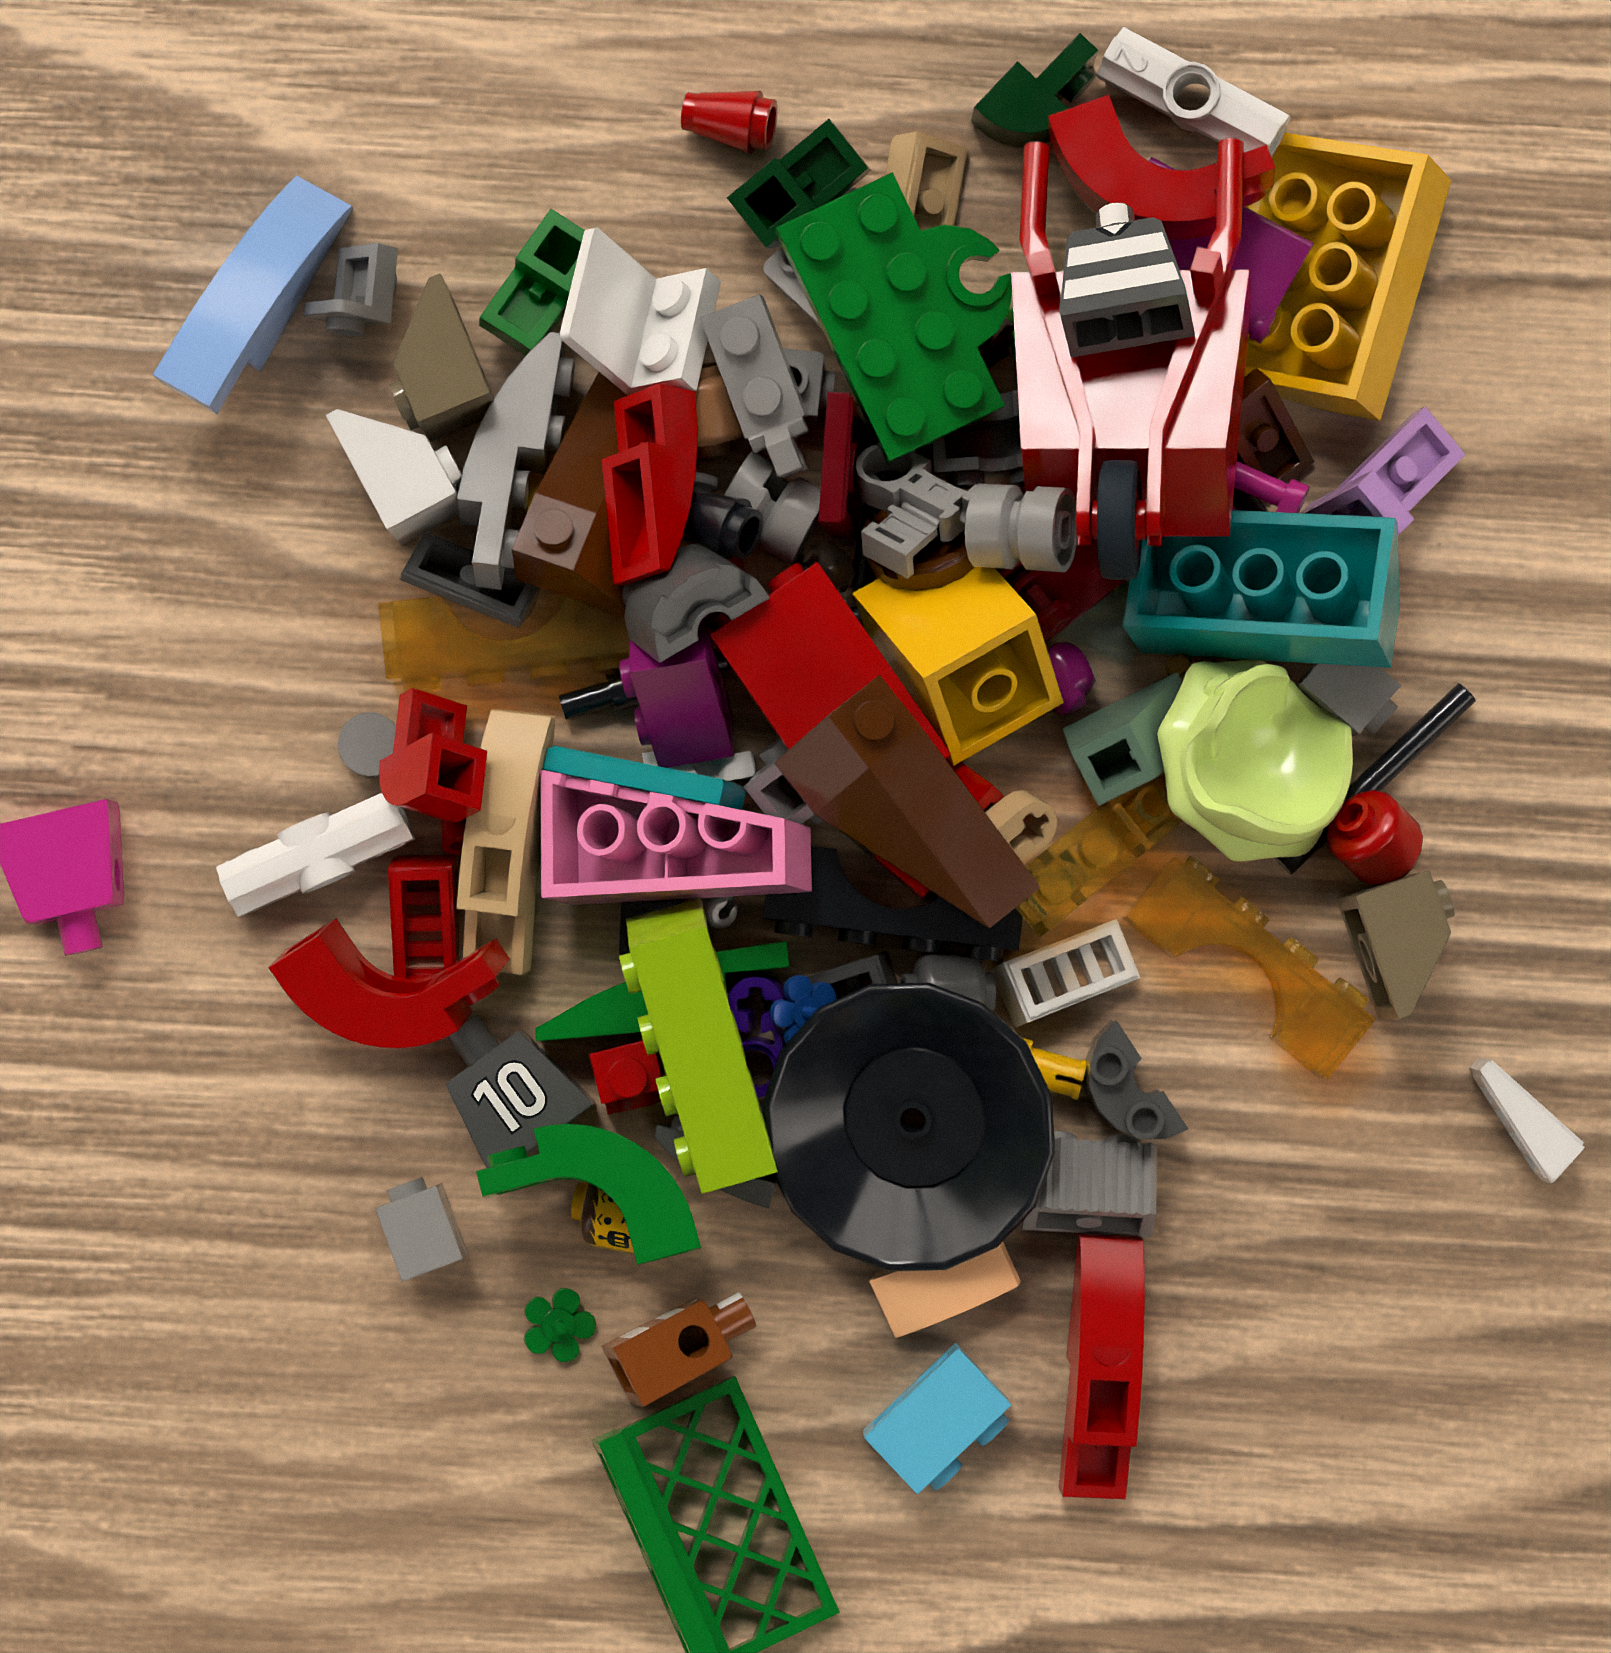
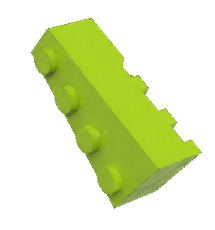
(698, 1046)

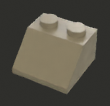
(438, 368)
(1398, 938)

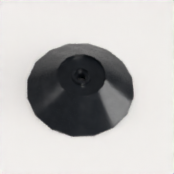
(896, 1189)

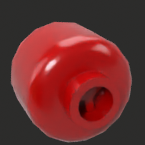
(1375, 838)

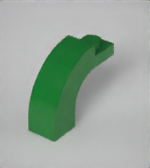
(634, 1179)

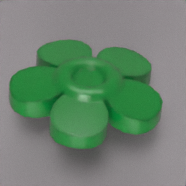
(557, 1324)

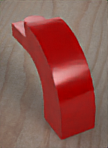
(1109, 171)
(377, 1009)

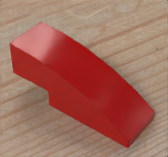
(650, 480)

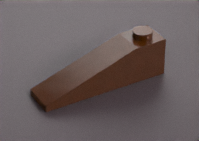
(566, 526)
(897, 795)

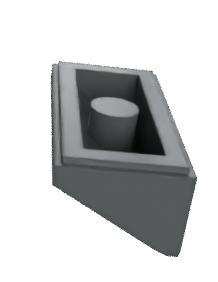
(448, 572)

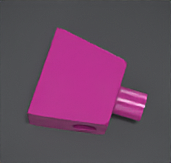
(66, 869)

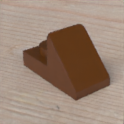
(1268, 433)

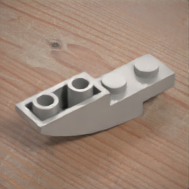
(508, 446)

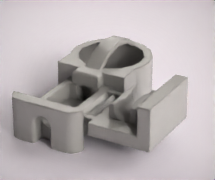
(913, 505)

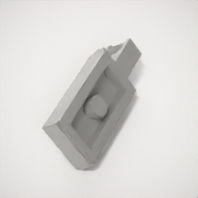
(759, 381)

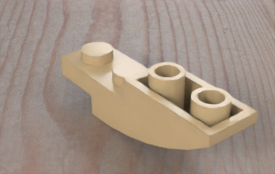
(505, 838)

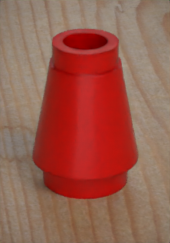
(732, 118)

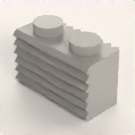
(1098, 1187)

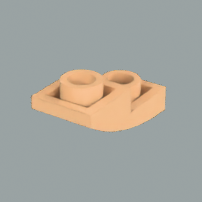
(927, 1297)

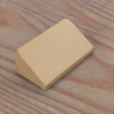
(929, 176)

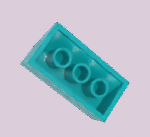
(1272, 591)

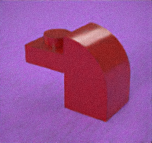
(429, 761)

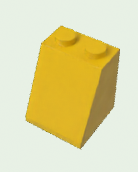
(964, 656)

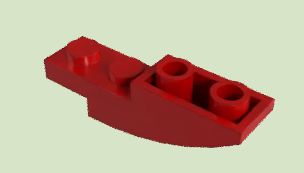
(1104, 1366)

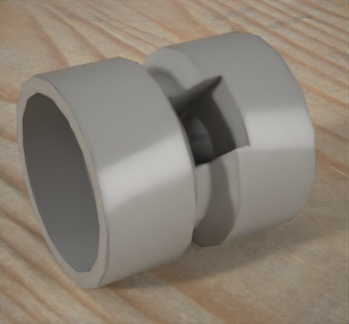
(787, 507)
(1016, 527)

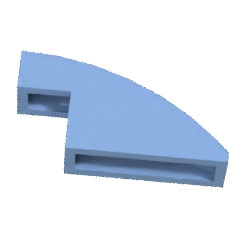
(253, 294)

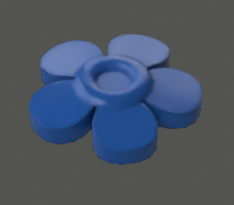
(801, 1005)

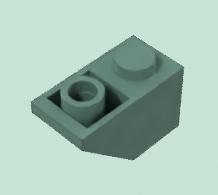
(1120, 742)

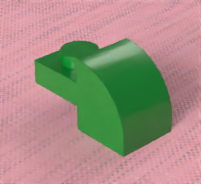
(538, 286)

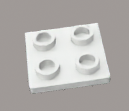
(633, 324)

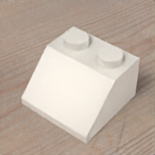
(401, 473)

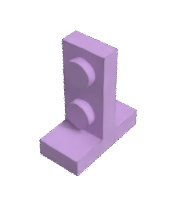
(1395, 473)

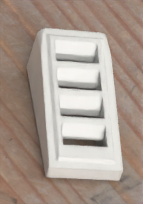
(1015, 990)
(1536, 1132)

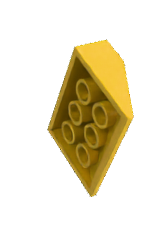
(1357, 289)

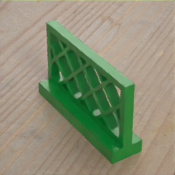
(659, 1536)

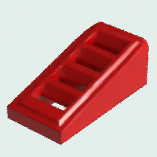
(423, 867)

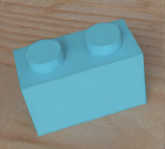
(938, 1420)

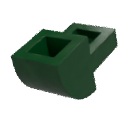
(1020, 104)
(799, 182)

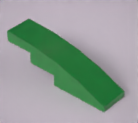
(617, 1010)

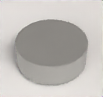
(365, 742)

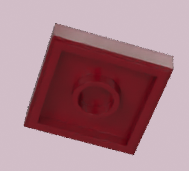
(842, 446)

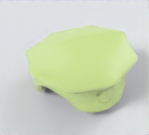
(1253, 760)

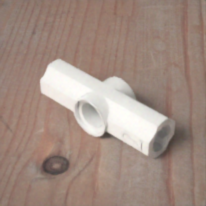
(1158, 77)
(314, 854)

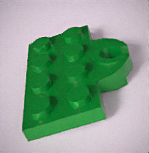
(900, 312)

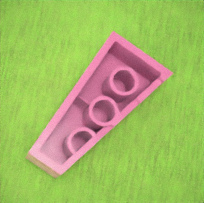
(652, 846)

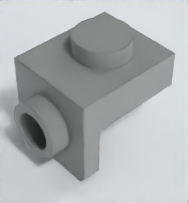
(362, 290)

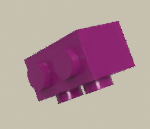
(680, 703)

